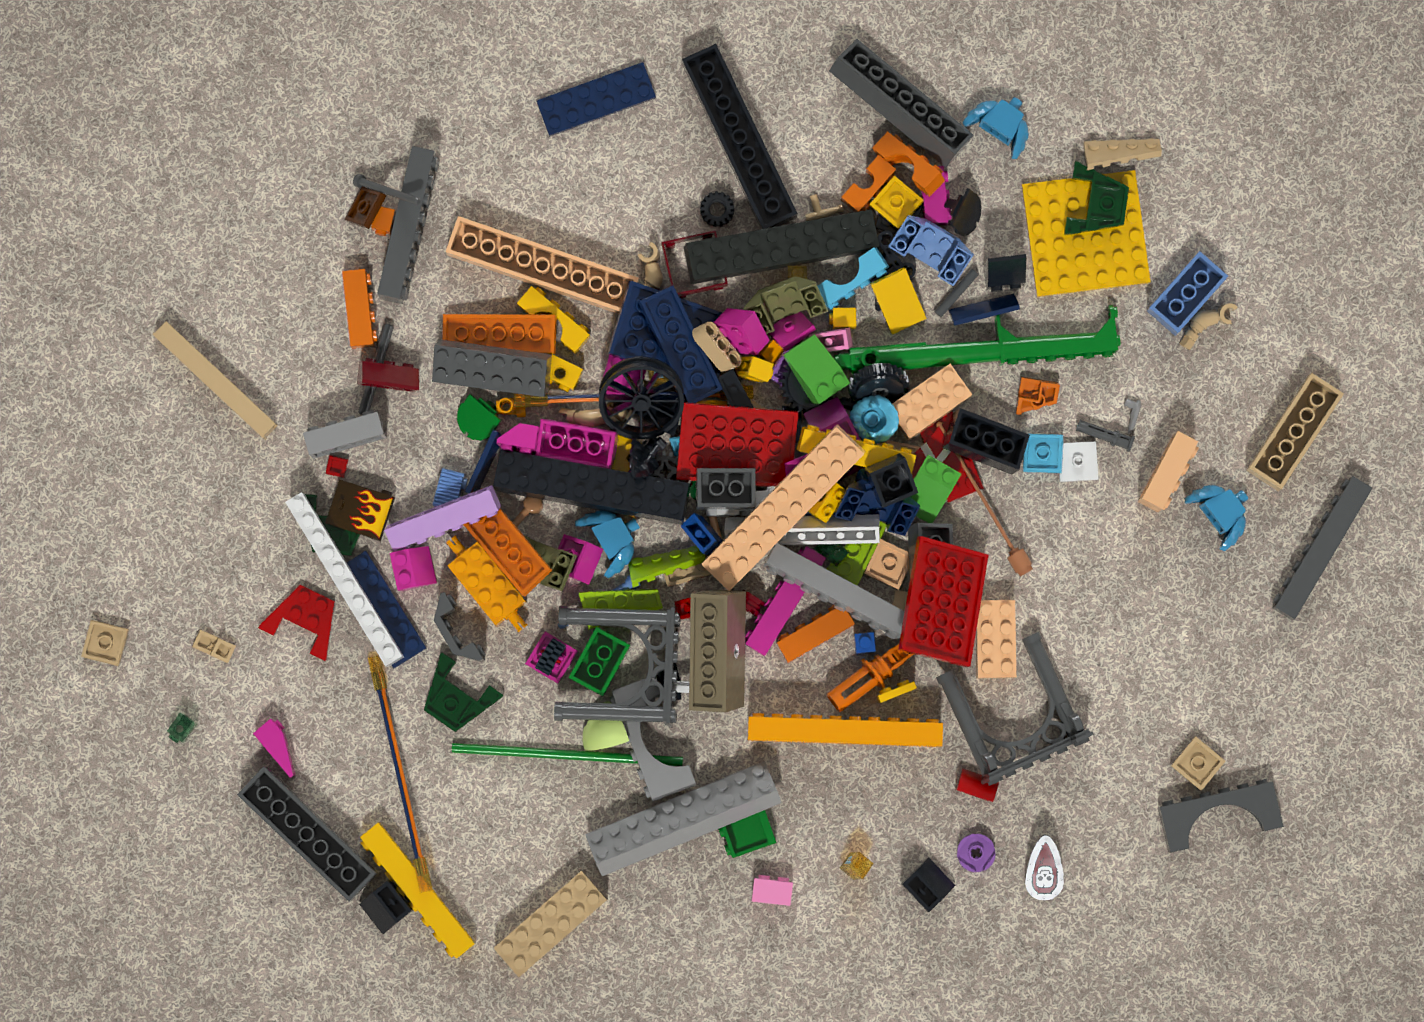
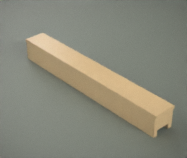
(215, 380)

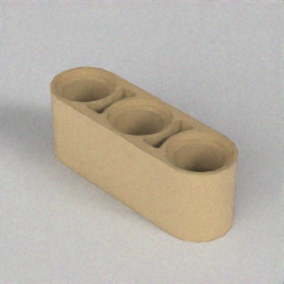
(716, 346)

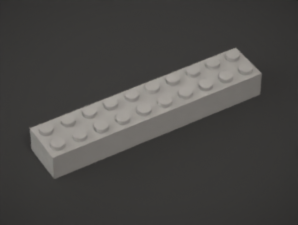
(683, 818)

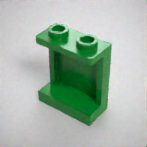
(748, 834)

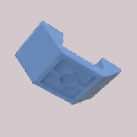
(933, 247)

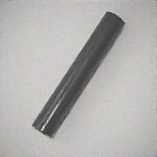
(956, 293)

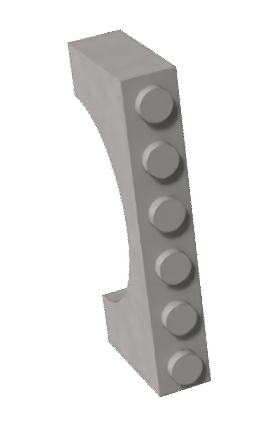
(659, 778)

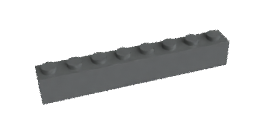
(1322, 547)

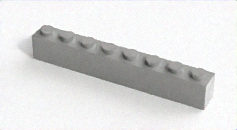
(835, 590)

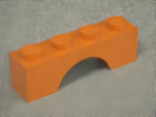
(925, 176)

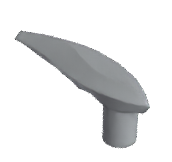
(1135, 406)

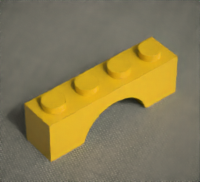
(535, 303)

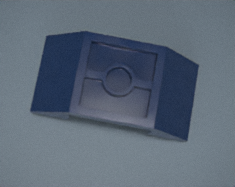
(861, 500)

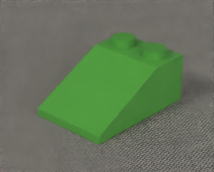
(816, 370)
(934, 486)

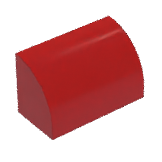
(970, 783)

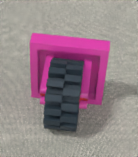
(551, 657)

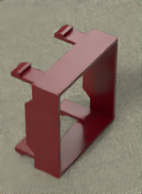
(671, 244)

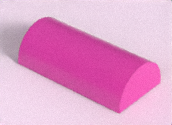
(577, 443)

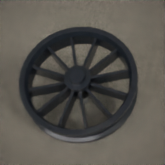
(641, 397)

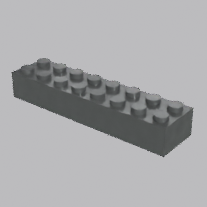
(901, 103)
(407, 226)
(307, 833)

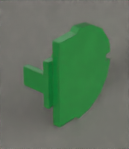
(477, 418)

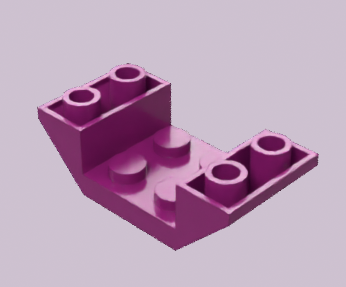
(827, 417)

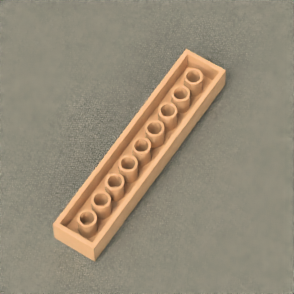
(538, 265)
(783, 507)

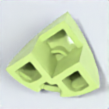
(603, 734)

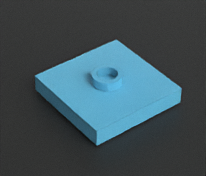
(1044, 453)

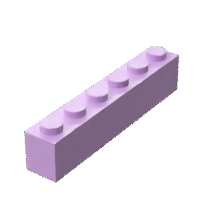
(442, 518)

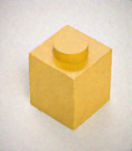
(843, 318)

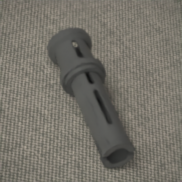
(1114, 437)

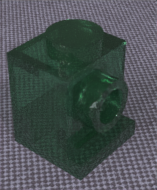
(832, 552)
(188, 727)

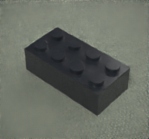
(986, 441)

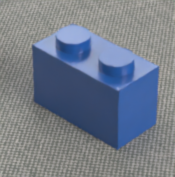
(701, 533)

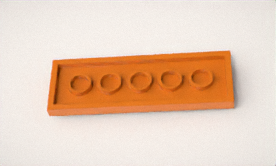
(507, 331)
(510, 551)

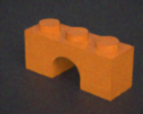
(859, 198)

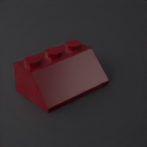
(388, 375)

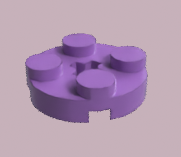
(971, 842)

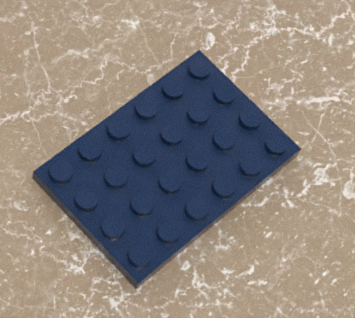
(633, 334)

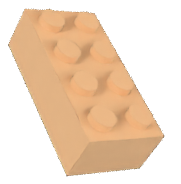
(930, 401)
(1168, 471)
(996, 640)

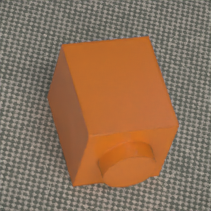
(384, 221)

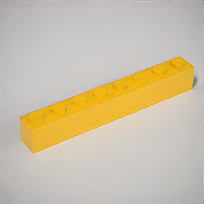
(429, 904)

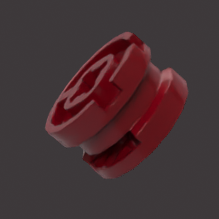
(753, 604)

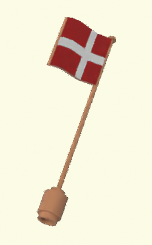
(1018, 558)

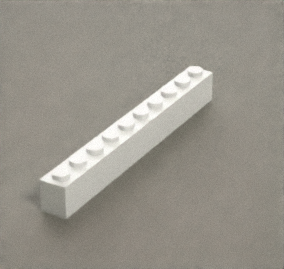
(344, 579)

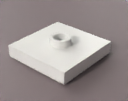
(1079, 462)

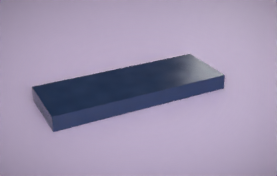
(984, 309)
(484, 463)

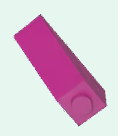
(275, 742)

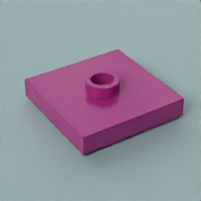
(791, 330)

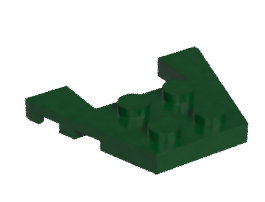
(1105, 205)
(343, 539)
(450, 703)

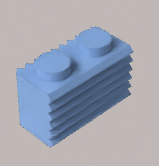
(449, 486)

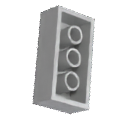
(345, 434)

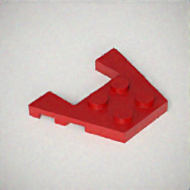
(308, 611)

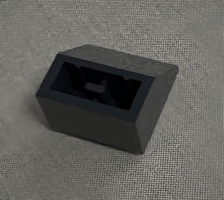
(928, 884)
(386, 907)

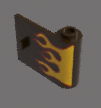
(362, 511)

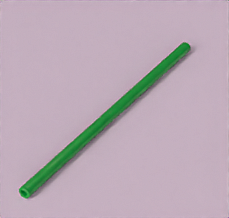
(558, 754)

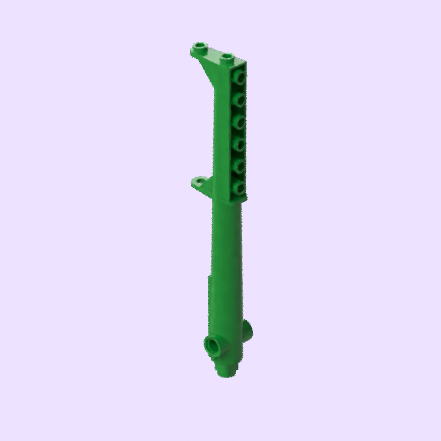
(1004, 349)

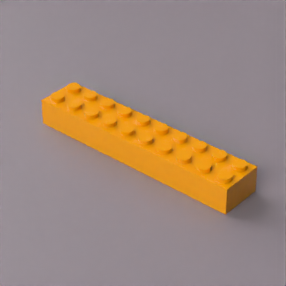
(845, 731)

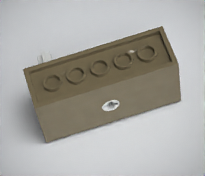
(716, 651)

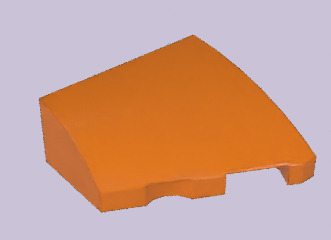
(1042, 394)

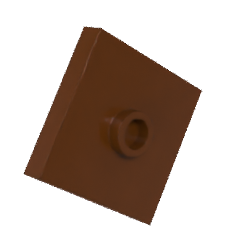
(365, 207)

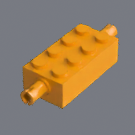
(486, 584)

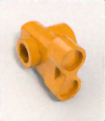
(519, 411)

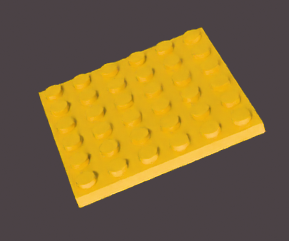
(1084, 259)

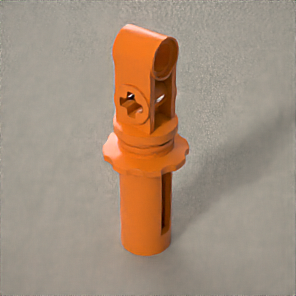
(878, 669)

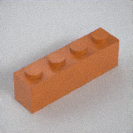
(359, 309)
(812, 635)

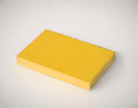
(898, 300)

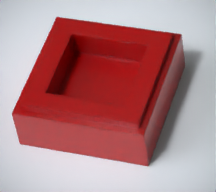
(336, 466)

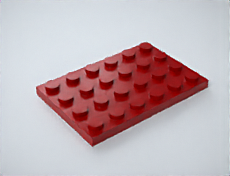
(736, 439)
(943, 601)

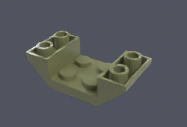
(785, 300)
(558, 560)

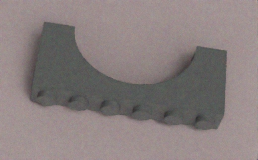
(1257, 799)

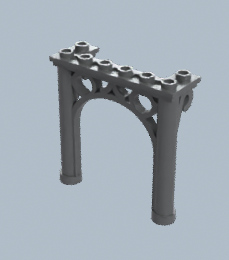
(1057, 700)
(623, 711)

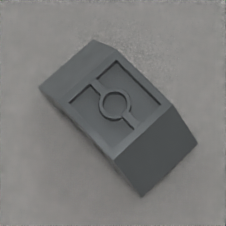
(445, 607)

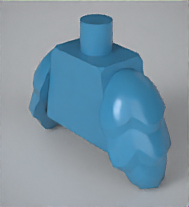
(1002, 121)
(1223, 510)
(613, 536)

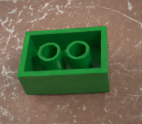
(599, 661)

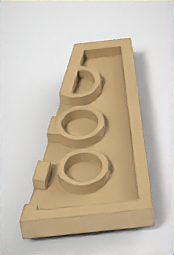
(1120, 150)

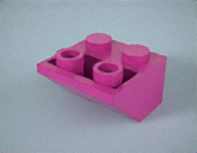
(520, 438)

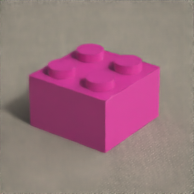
(742, 330)

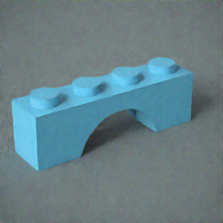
(870, 265)

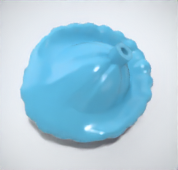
(874, 418)

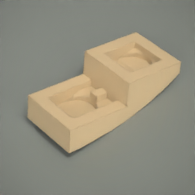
(213, 646)

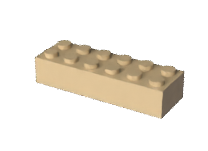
(1294, 432)
(550, 923)

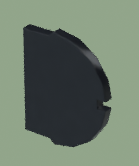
(965, 212)

